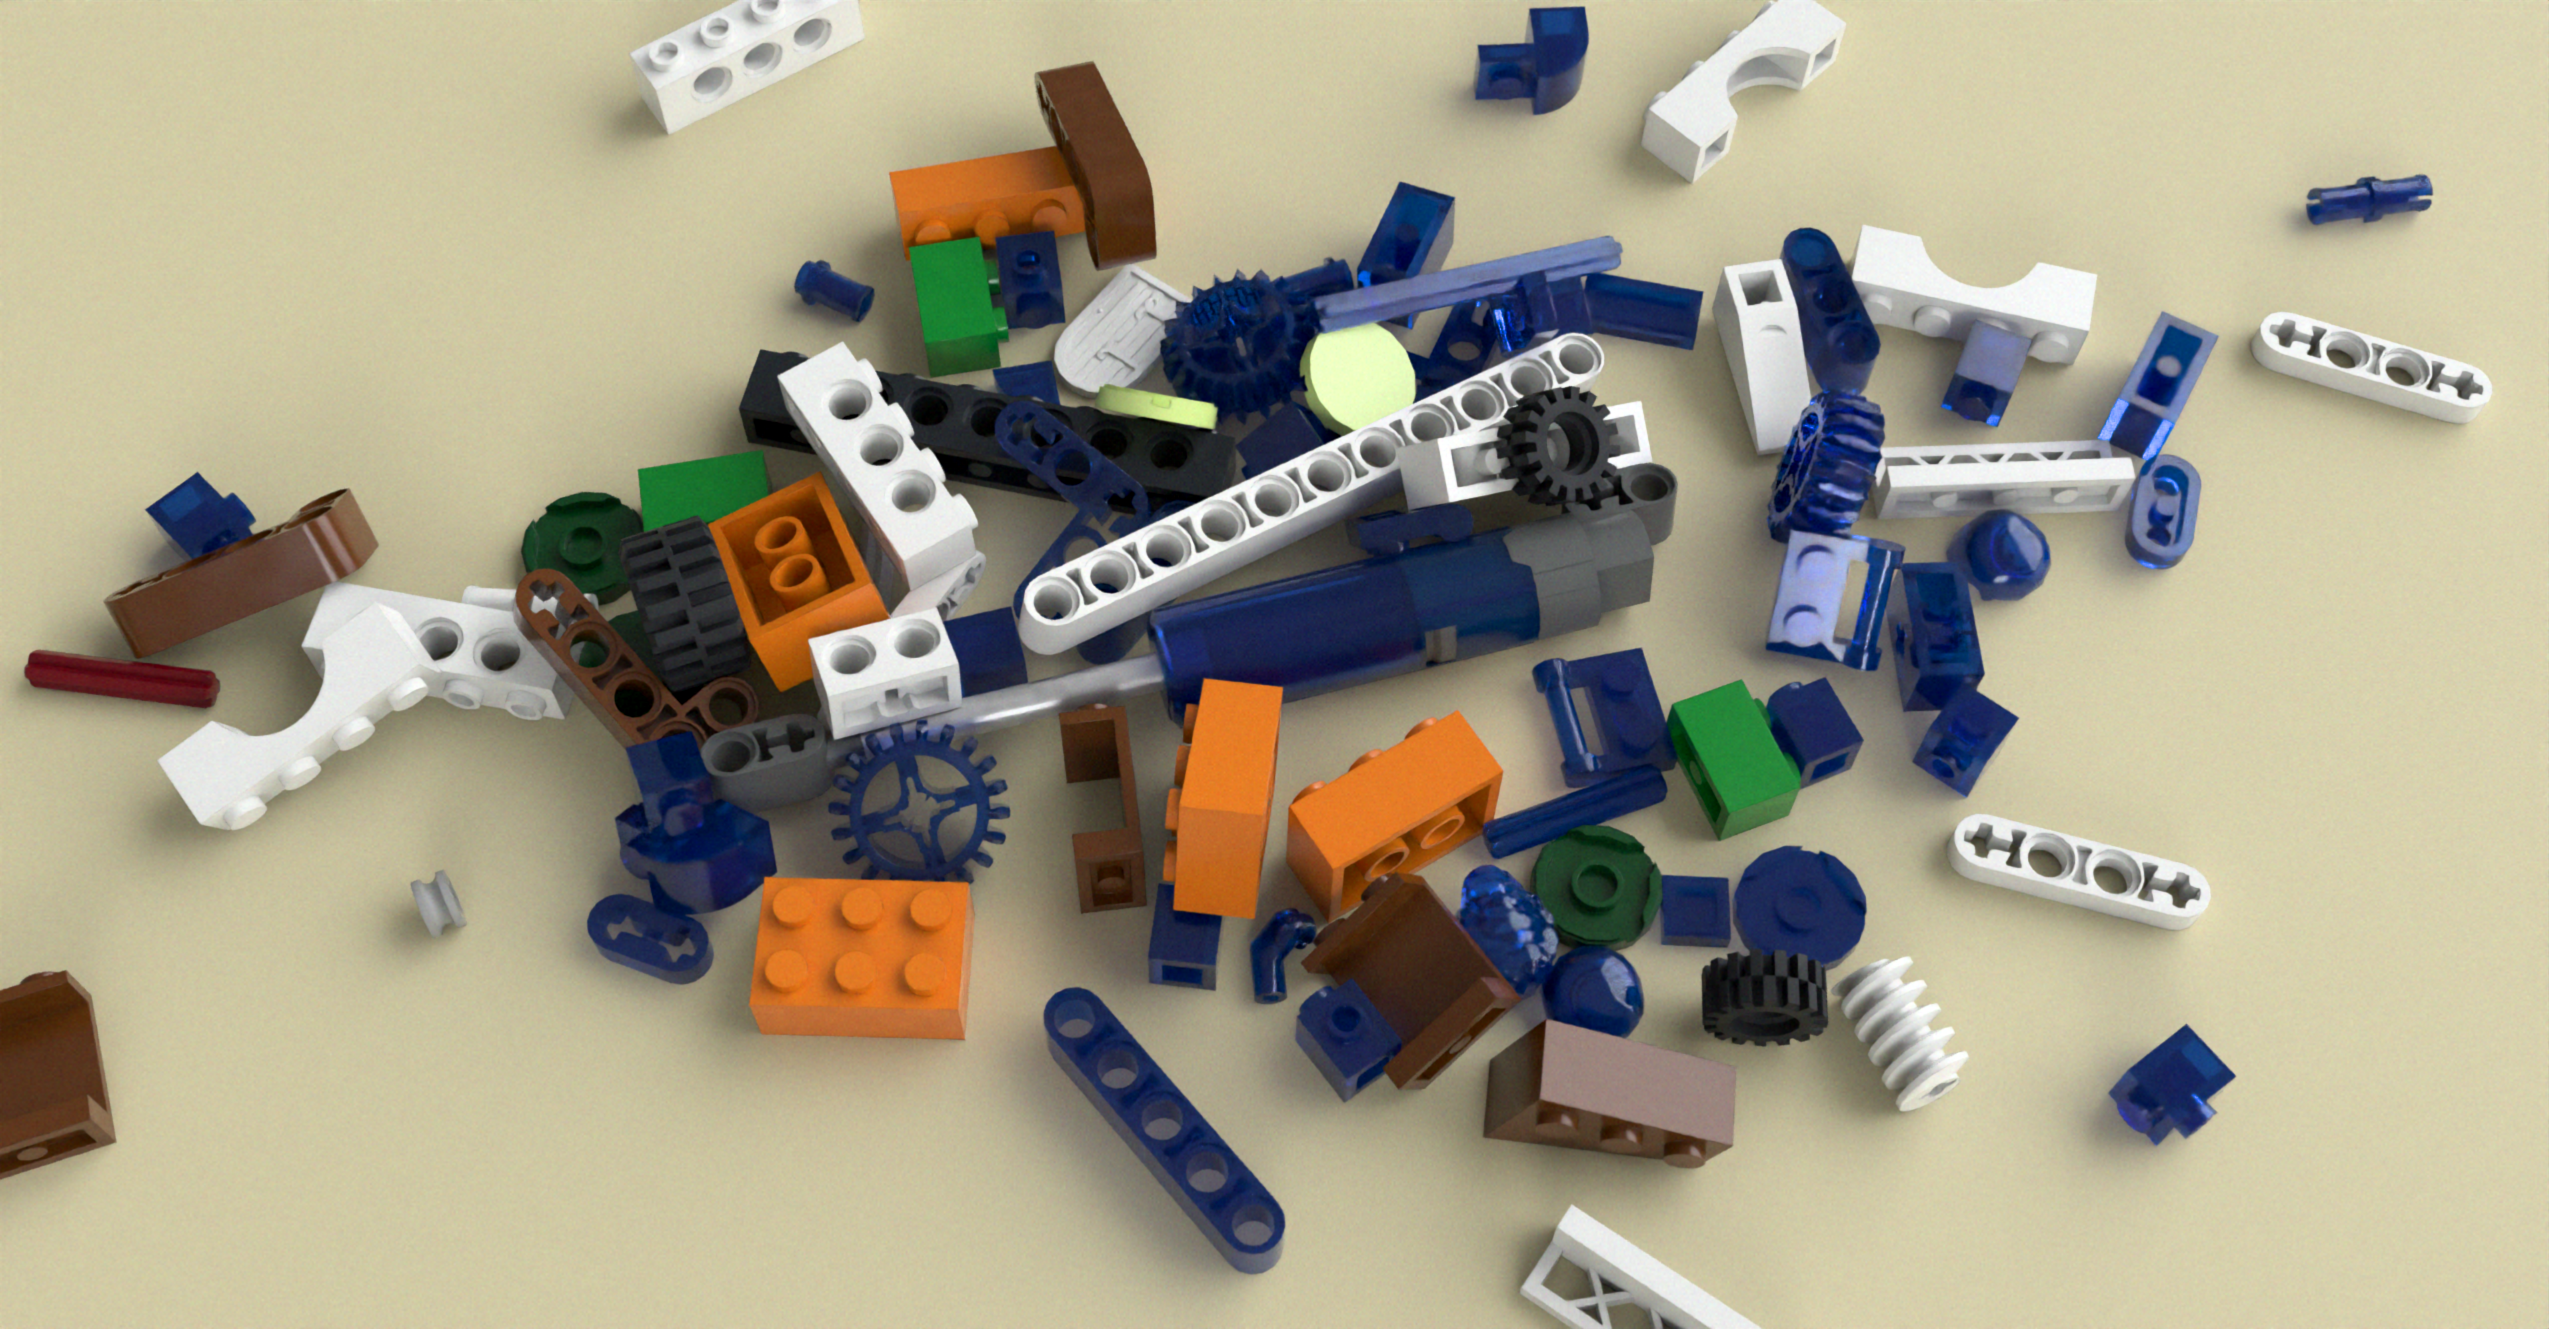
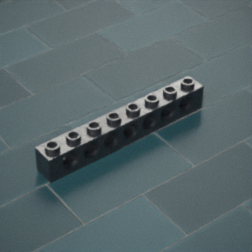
(968, 412)

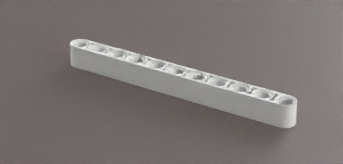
(1288, 493)

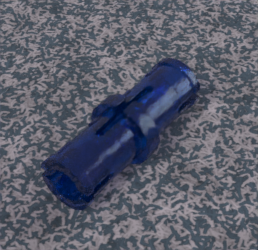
(2369, 199)

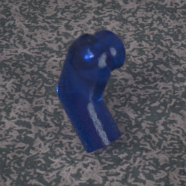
(1271, 946)

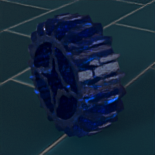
(1204, 354)
(1827, 465)
(903, 753)

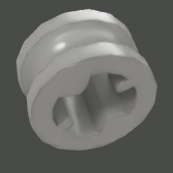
(438, 903)

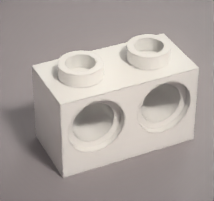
(885, 673)

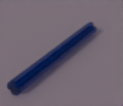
(1460, 284)

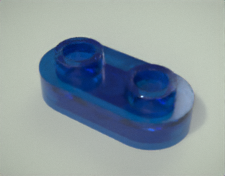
(2163, 517)

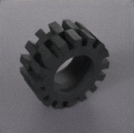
(1587, 445)
(1764, 998)

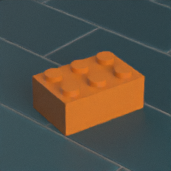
(795, 575)
(1223, 798)
(1392, 812)
(863, 958)

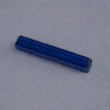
(1583, 807)

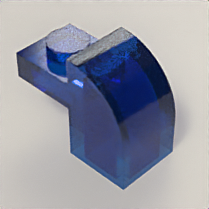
(1543, 67)
(1538, 312)
(703, 870)

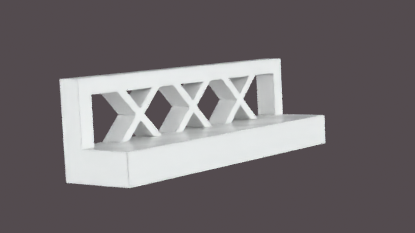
(2000, 476)
(1632, 1276)

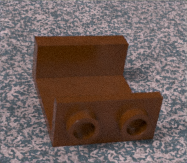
(1106, 861)
(1417, 973)
(50, 1074)

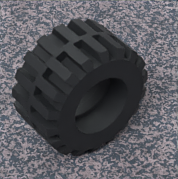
(685, 604)

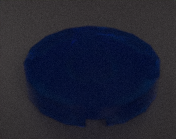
(1800, 906)

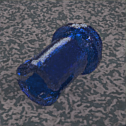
(1323, 280)
(822, 285)

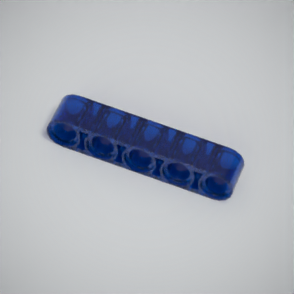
(1173, 1159)

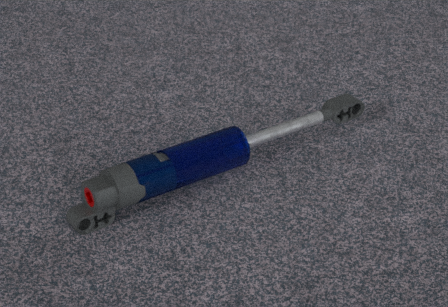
(1292, 633)

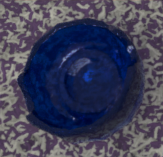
(2002, 554)
(1594, 991)

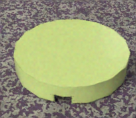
(1356, 377)
(1156, 406)

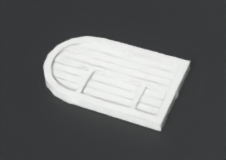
(1117, 334)

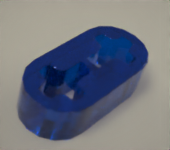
(645, 952)

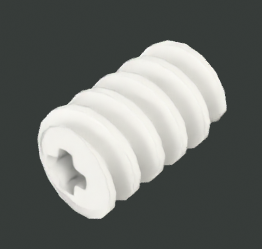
(1900, 1032)

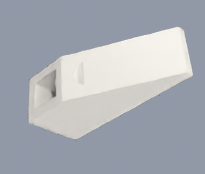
(1763, 349)

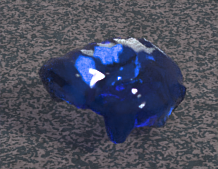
(1509, 927)

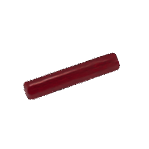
(122, 678)

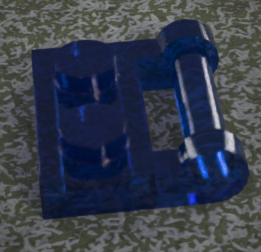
(1392, 529)
(1812, 595)
(1622, 709)

